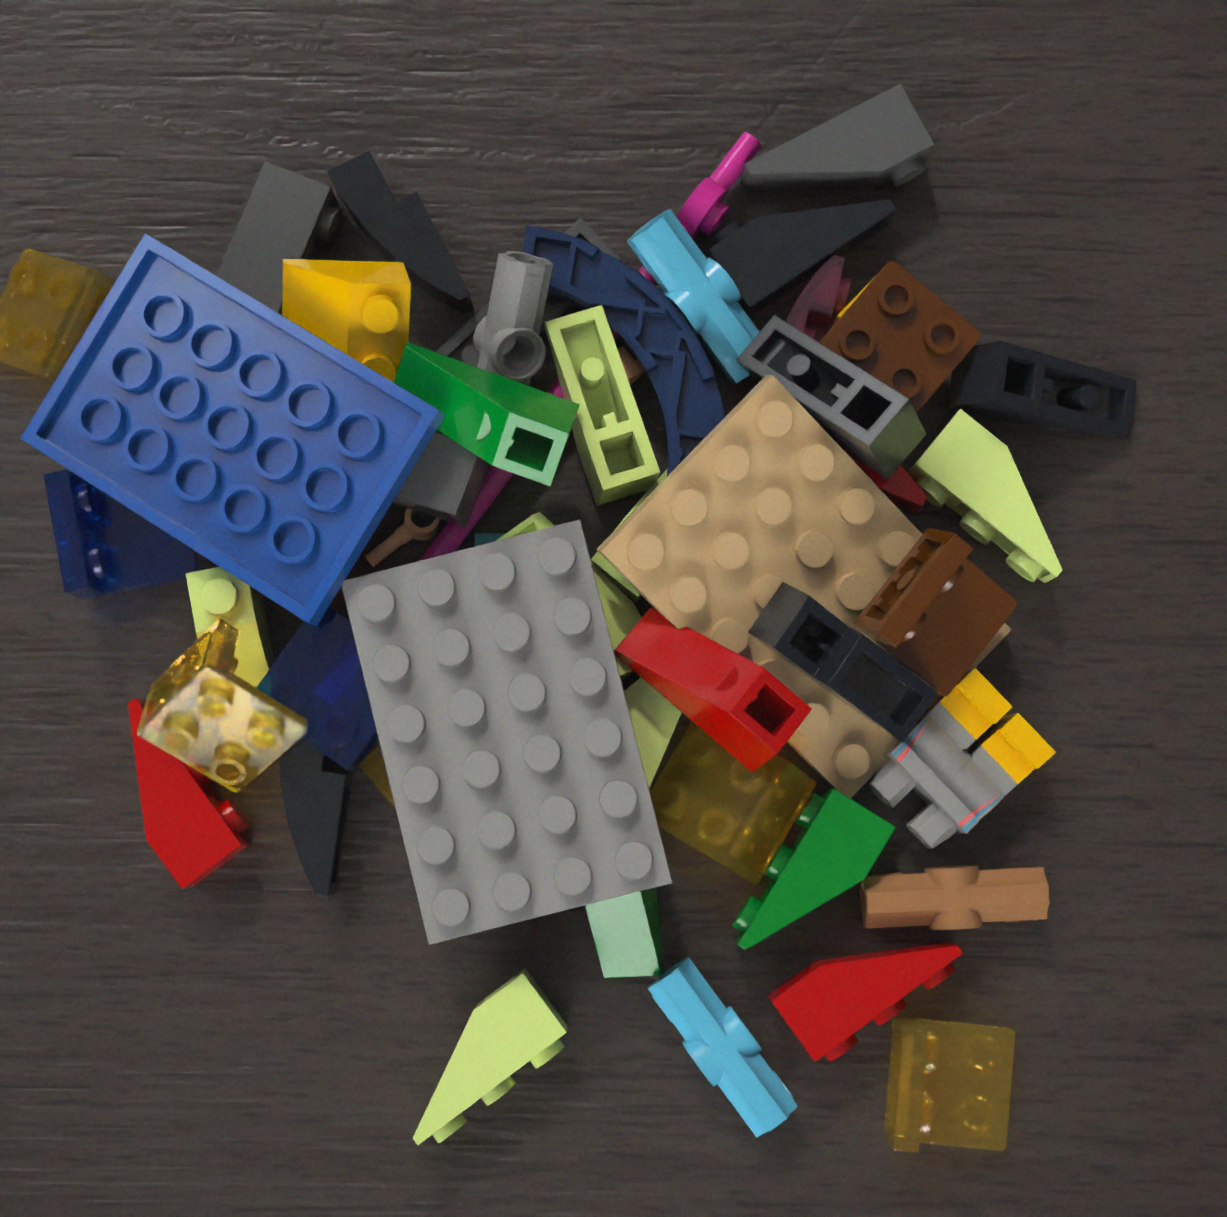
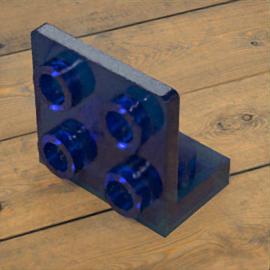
(106, 544)
(325, 684)

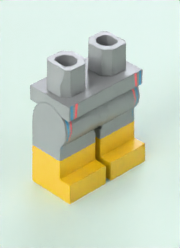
(950, 780)

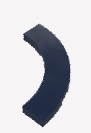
(646, 326)

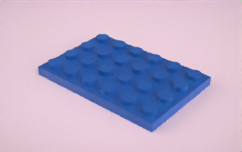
(232, 429)

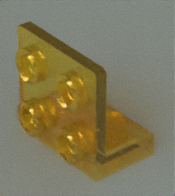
(47, 311)
(215, 717)
(727, 808)
(948, 1084)

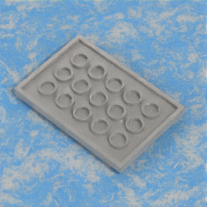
(505, 732)

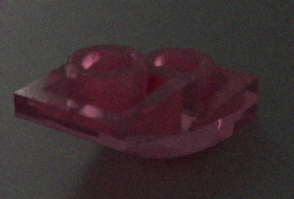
(820, 297)

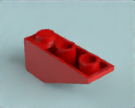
(715, 688)
(182, 812)
(845, 993)

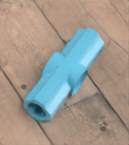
(697, 290)
(722, 1047)

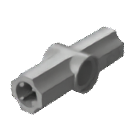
(514, 311)

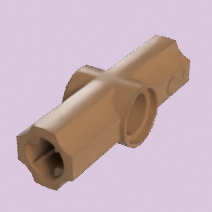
(954, 897)

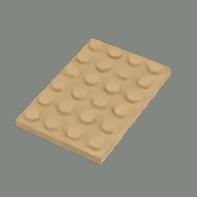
(761, 508)

